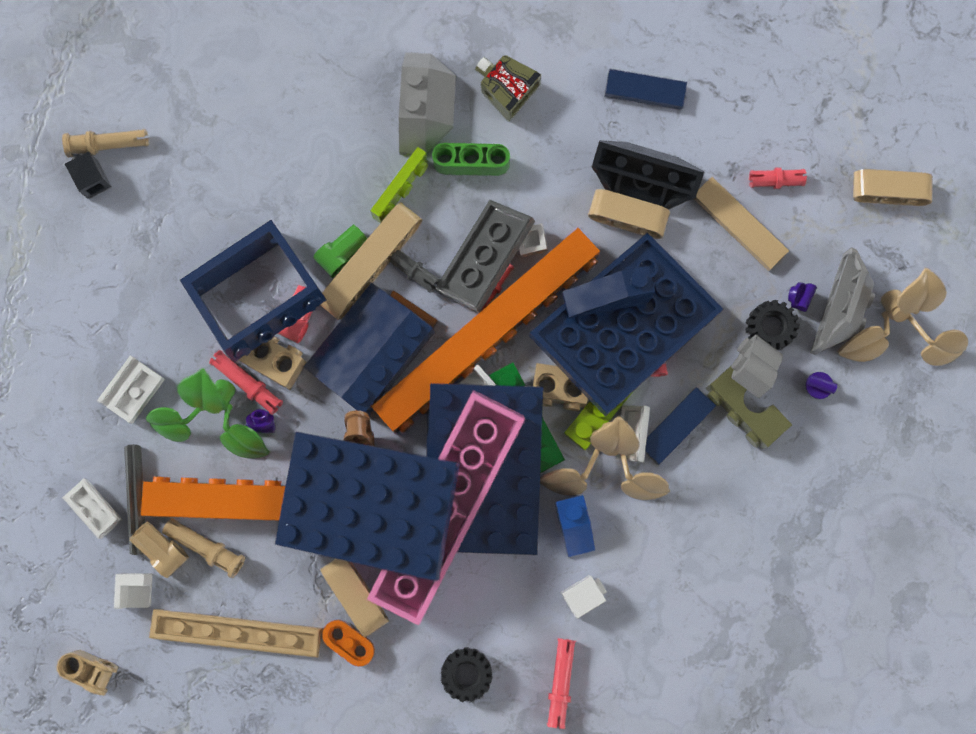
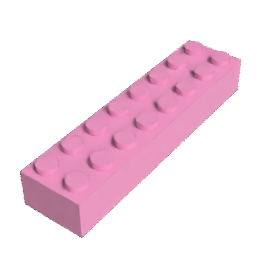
(480, 447)

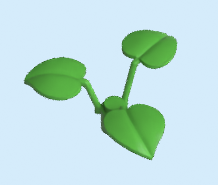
(204, 395)

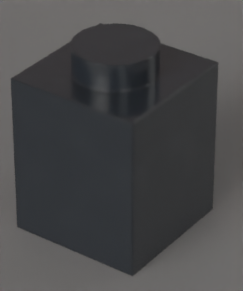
(87, 174)

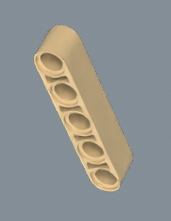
(370, 260)

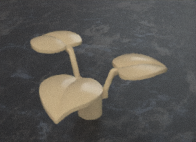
(921, 295)
(612, 440)

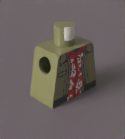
(507, 84)

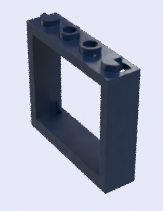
(233, 260)

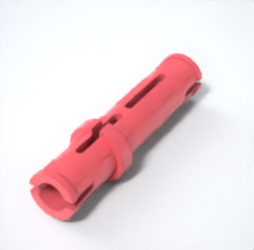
(254, 389)
(561, 683)

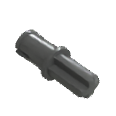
(414, 270)

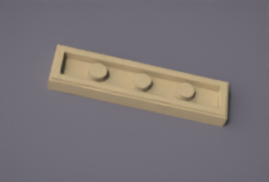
(740, 224)

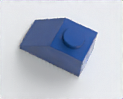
(575, 525)

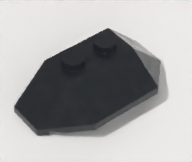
(646, 173)

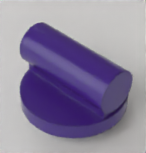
(801, 295)
(820, 385)
(261, 421)

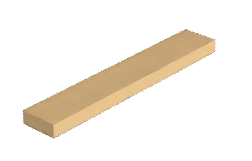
(235, 633)

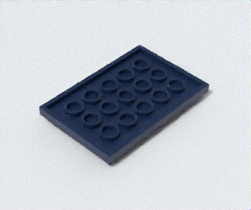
(623, 347)
(367, 505)
(510, 509)

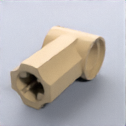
(163, 554)

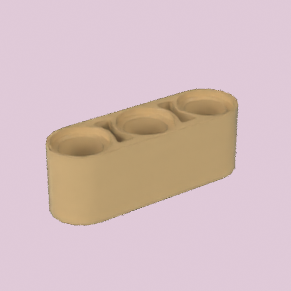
(892, 187)
(628, 213)
(353, 596)

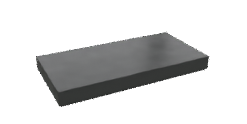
(485, 255)

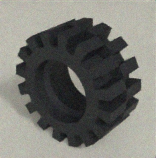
(779, 311)
(449, 680)

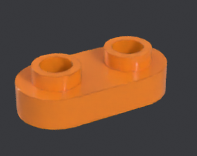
(347, 644)

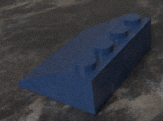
(369, 349)

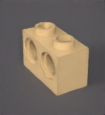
(270, 364)
(560, 382)

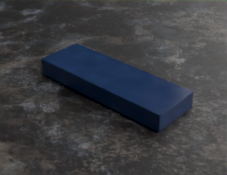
(645, 89)
(678, 425)

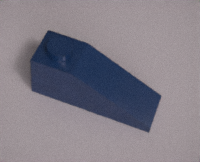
(610, 293)

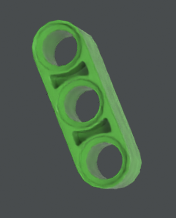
(460, 151)

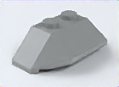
(425, 102)
(846, 303)

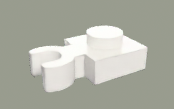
(534, 242)

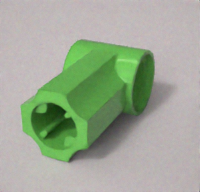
(336, 254)

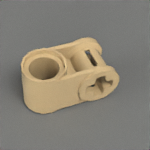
(92, 673)

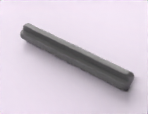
(134, 491)

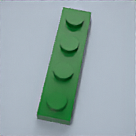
(550, 451)

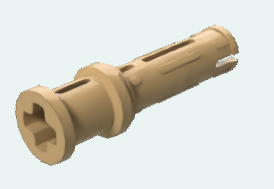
(93, 143)
(214, 553)

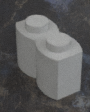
(756, 365)

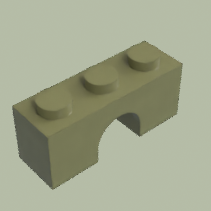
(761, 427)

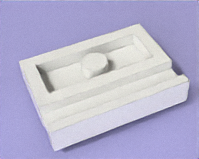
(131, 389)

